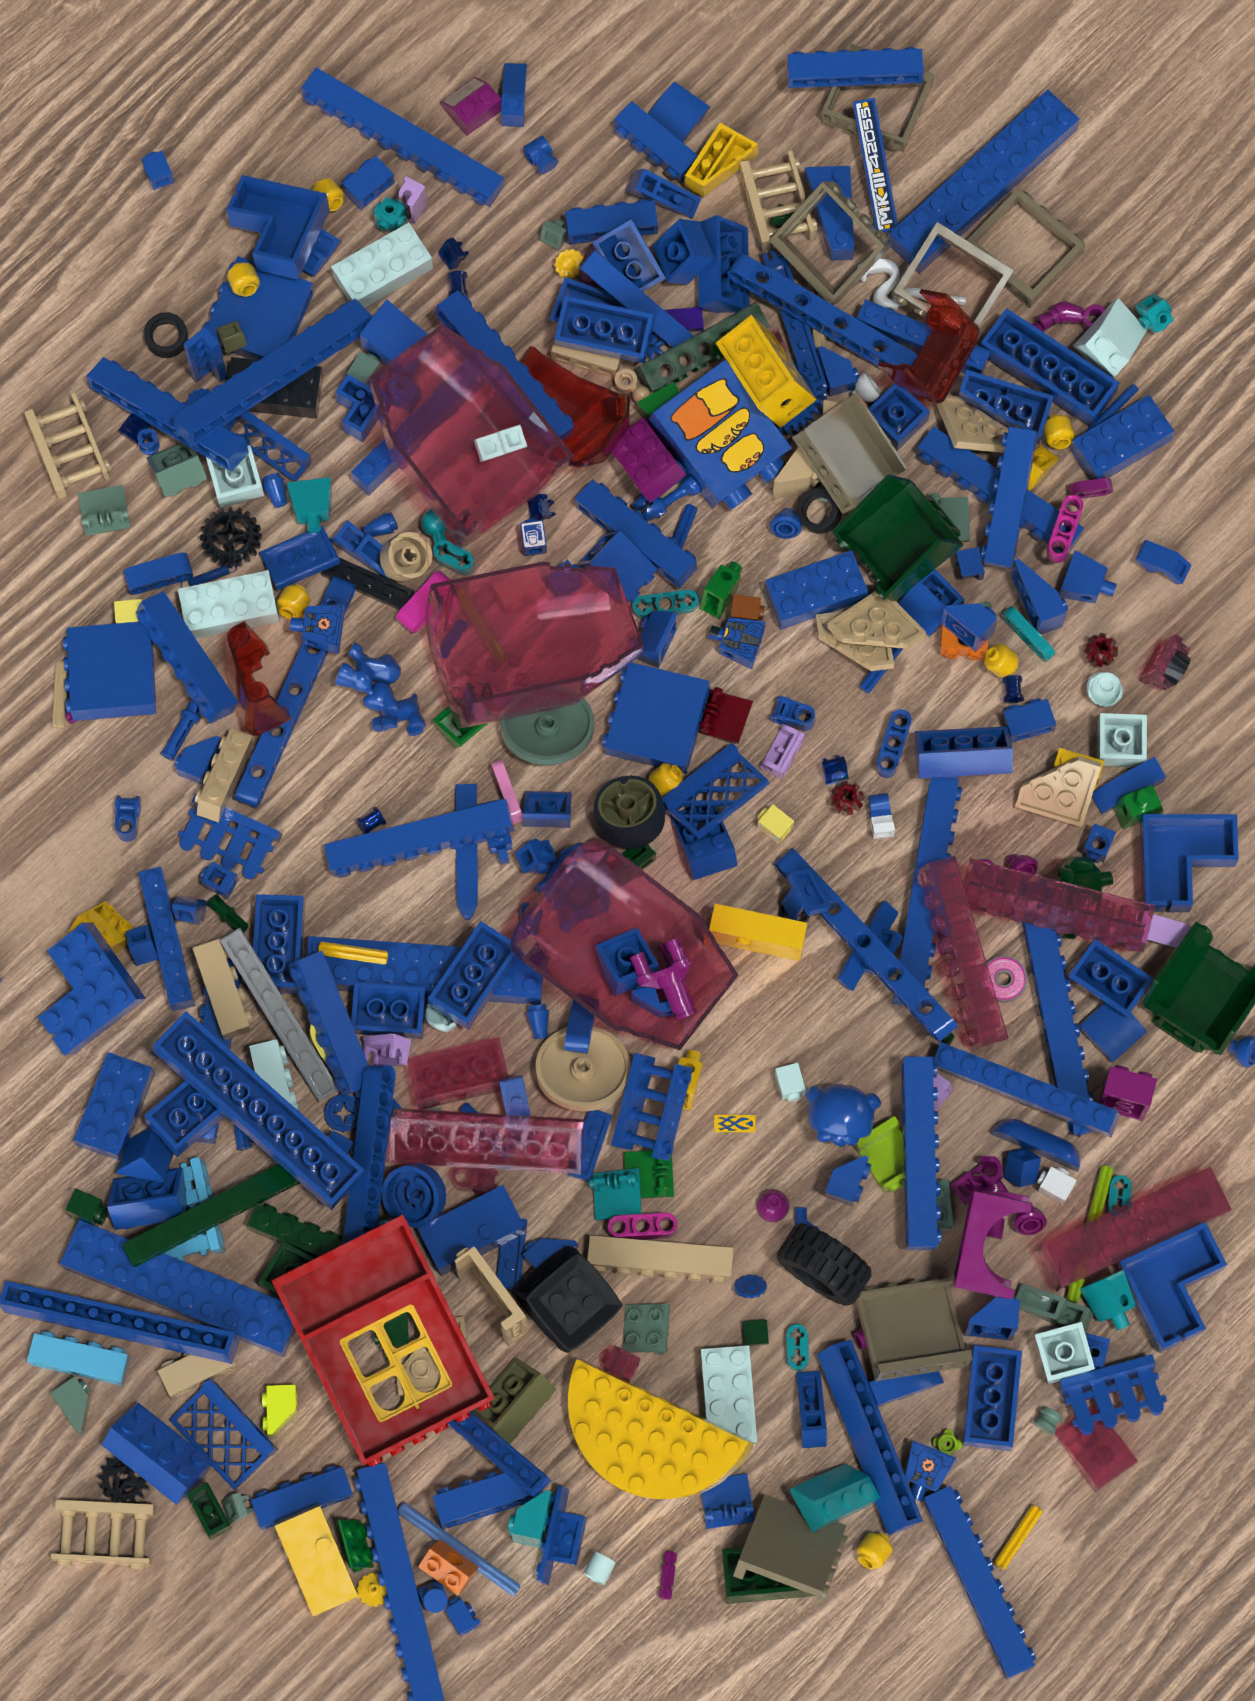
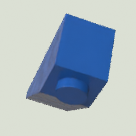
(513, 95)
(666, 194)
(811, 1409)

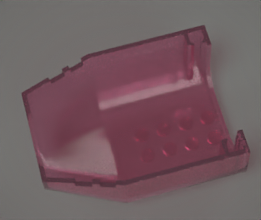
(432, 410)
(528, 639)
(598, 898)

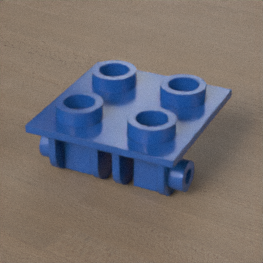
(728, 1503)

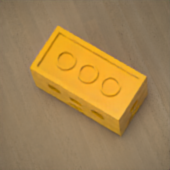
(765, 371)

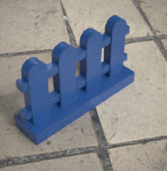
(240, 837)
(1119, 1375)

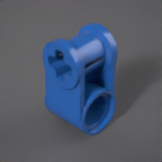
(791, 712)
(127, 813)

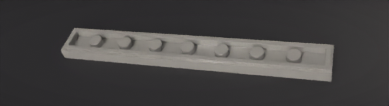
(279, 1014)

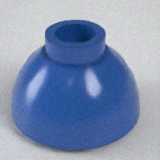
(786, 524)
(1244, 1050)

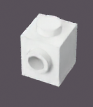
(1056, 1184)

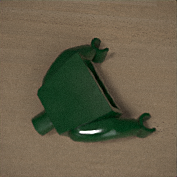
(1082, 873)

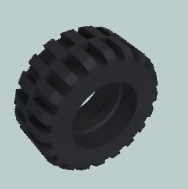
(824, 1264)

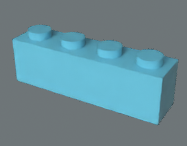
(78, 1359)

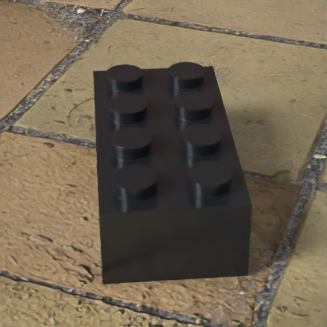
(295, 399)

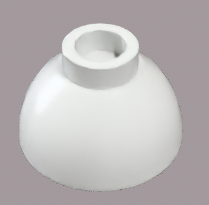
(867, 388)

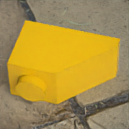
(1041, 466)

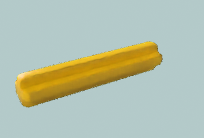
(353, 952)
(1018, 1537)

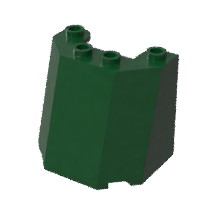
(898, 535)
(1201, 994)

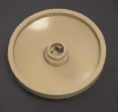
(582, 1079)

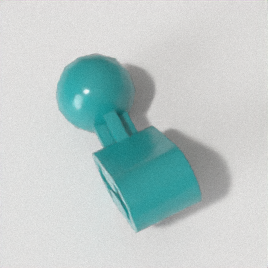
(433, 527)

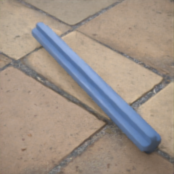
(437, 1533)

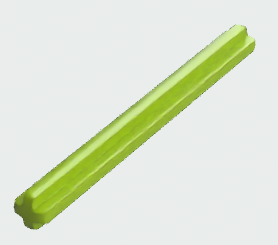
(1095, 1212)

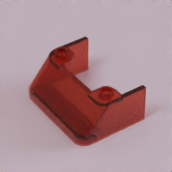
(943, 354)

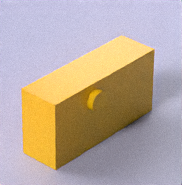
(758, 932)
(316, 1559)

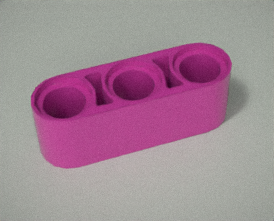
(1068, 519)
(414, 611)
(653, 1220)

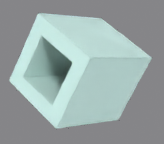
(790, 1082)

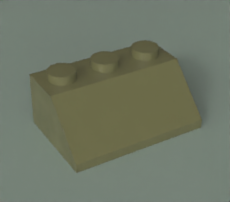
(518, 1397)

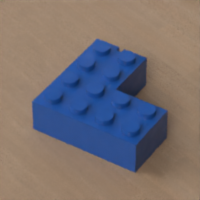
(285, 218)
(1176, 844)
(100, 990)
(1160, 1282)

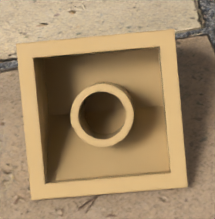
(795, 477)

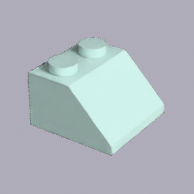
(1064, 1352)

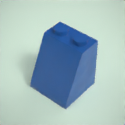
(389, 333)
(620, 553)

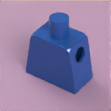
(1086, 580)

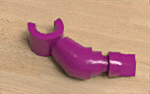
(1067, 313)
(991, 1177)

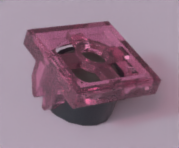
(1167, 663)

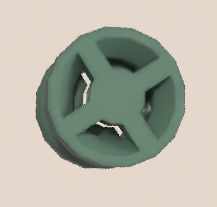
(1048, 1420)

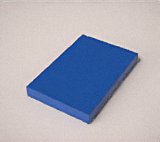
(299, 558)

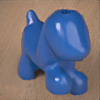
(367, 671)
(393, 710)

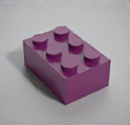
(647, 460)
(1128, 1092)

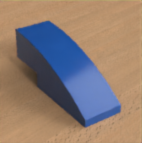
(359, 546)
(1135, 779)
(189, 909)
(903, 1387)

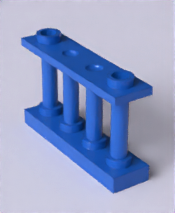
(633, 1102)

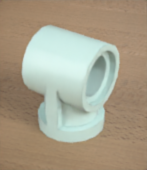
(599, 1568)

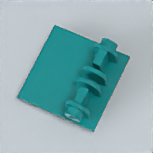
(616, 1193)

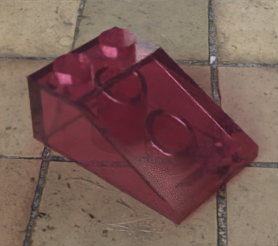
(1099, 1455)

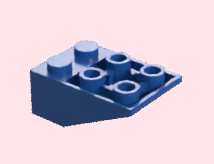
(711, 852)

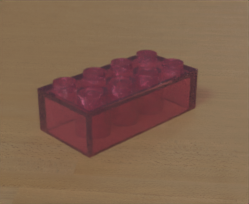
(457, 1073)

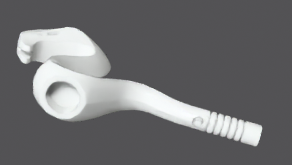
(881, 293)

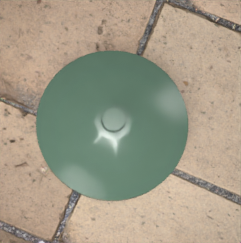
(550, 735)

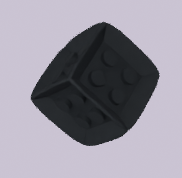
(567, 1299)

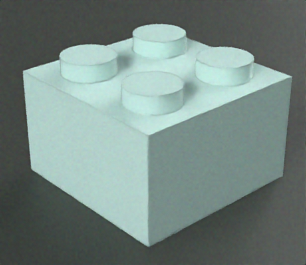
(236, 486)
(1122, 739)

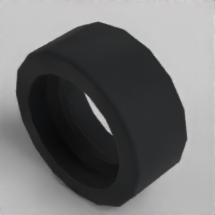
(161, 319)
(806, 500)

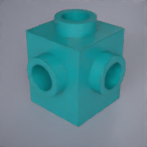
(390, 215)
(1154, 313)

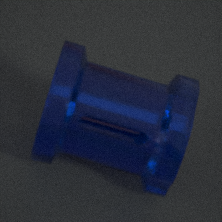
(458, 282)
(1013, 689)
(371, 821)

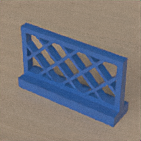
(703, 781)
(235, 1416)

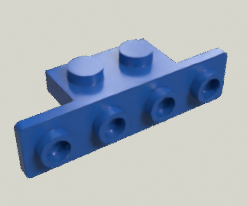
(880, 927)
(563, 1537)

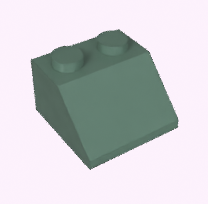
(176, 469)

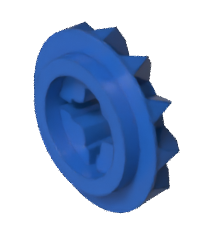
(335, 1105)

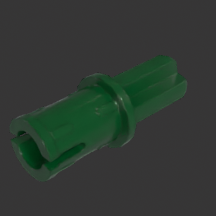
(227, 913)

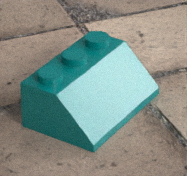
(834, 1496)
(530, 1521)

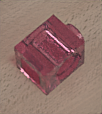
(621, 1363)

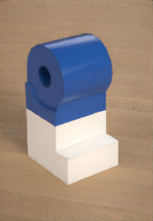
(881, 816)

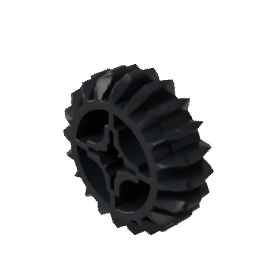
(221, 536)

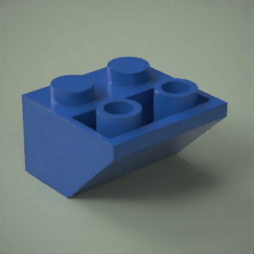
(928, 599)
(846, 1180)

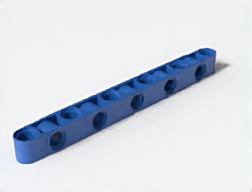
(818, 313)
(302, 676)
(876, 954)

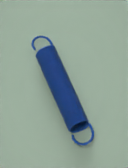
(209, 576)

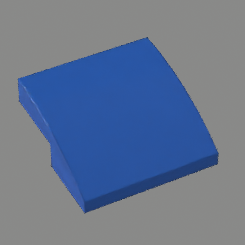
(679, 111)
(322, 251)
(1112, 1031)

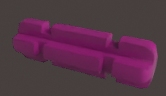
(667, 1575)

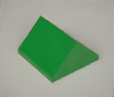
(452, 731)

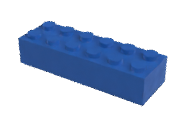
(1049, 367)

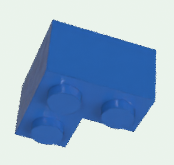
(362, 413)

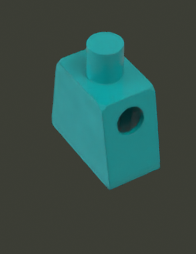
(311, 501)
(1110, 1299)

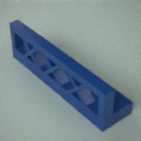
(205, 356)
(276, 441)

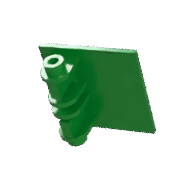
(654, 1174)
(356, 1544)

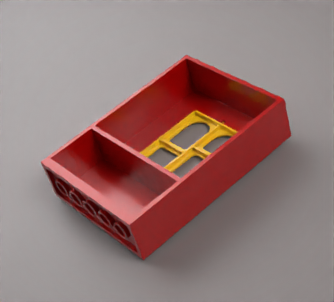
(358, 1292)

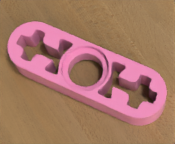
(506, 790)

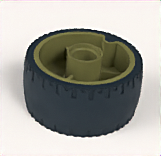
(629, 812)

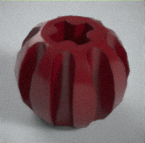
(1106, 655)
(848, 791)

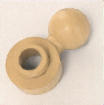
(639, 392)

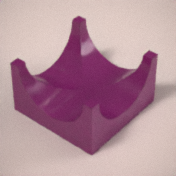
(984, 1210)

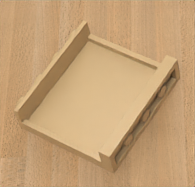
(515, 1324)

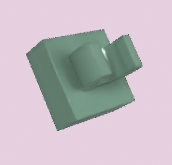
(553, 233)
(235, 1507)

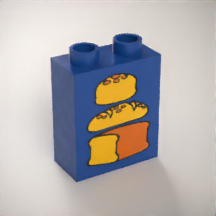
(720, 437)

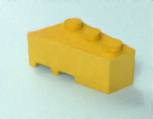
(719, 160)

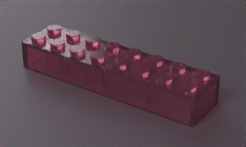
(1058, 905)
(962, 953)
(487, 1141)
(1132, 1229)

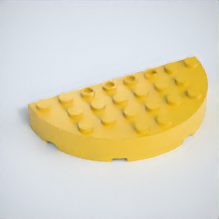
(646, 1440)

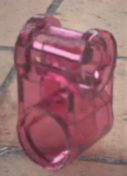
(476, 1179)

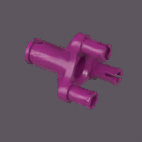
(669, 979)

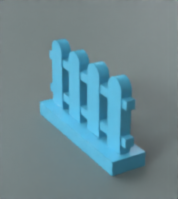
(213, 1239)

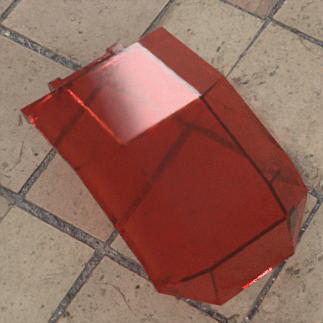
(596, 412)

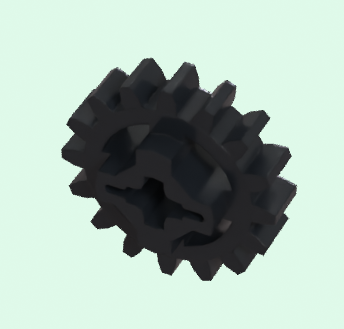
(120, 1489)

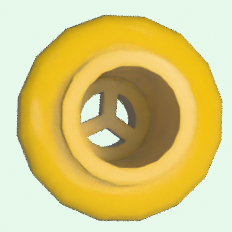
(334, 193)
(243, 279)
(1059, 431)
(293, 601)
(1001, 660)
(666, 778)
(874, 1550)

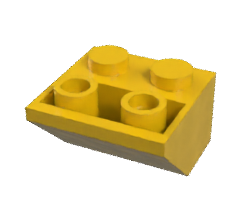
(109, 924)

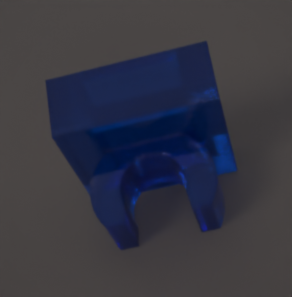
(452, 253)
(132, 427)
(540, 506)
(834, 769)

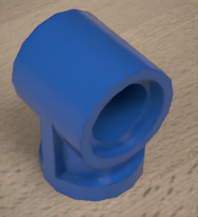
(540, 154)
(433, 1596)

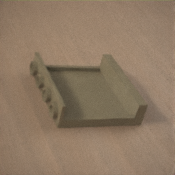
(849, 452)
(912, 1329)
(788, 1551)

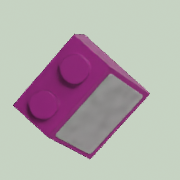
(472, 105)

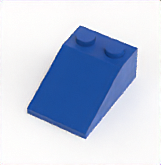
(1039, 598)

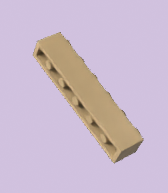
(660, 1258)

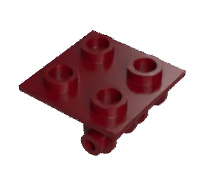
(725, 716)

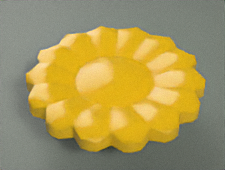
(568, 263)
(370, 1590)

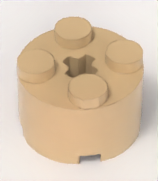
(396, 565)

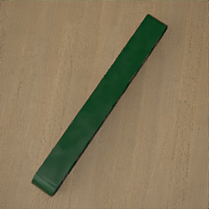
(208, 1215)

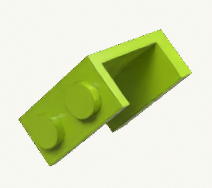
(885, 1154)

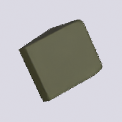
(231, 337)

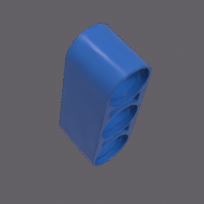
(158, 573)
(896, 733)
(579, 1029)

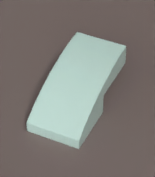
(500, 443)

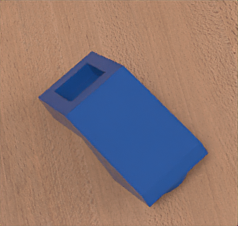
(1161, 559)
(648, 1000)

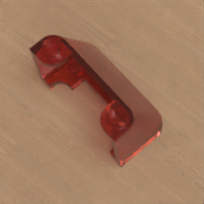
(243, 658)

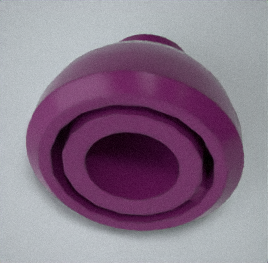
(1023, 863)
(772, 1205)
(1030, 1223)

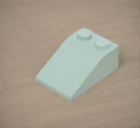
(1111, 339)

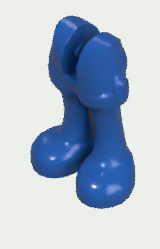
(658, 508)

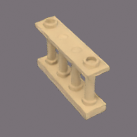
(755, 195)
(53, 462)
(93, 1510)

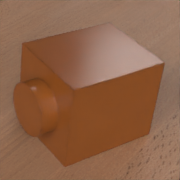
(747, 608)

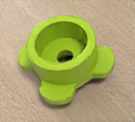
(947, 1436)

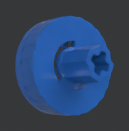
(424, 1191)

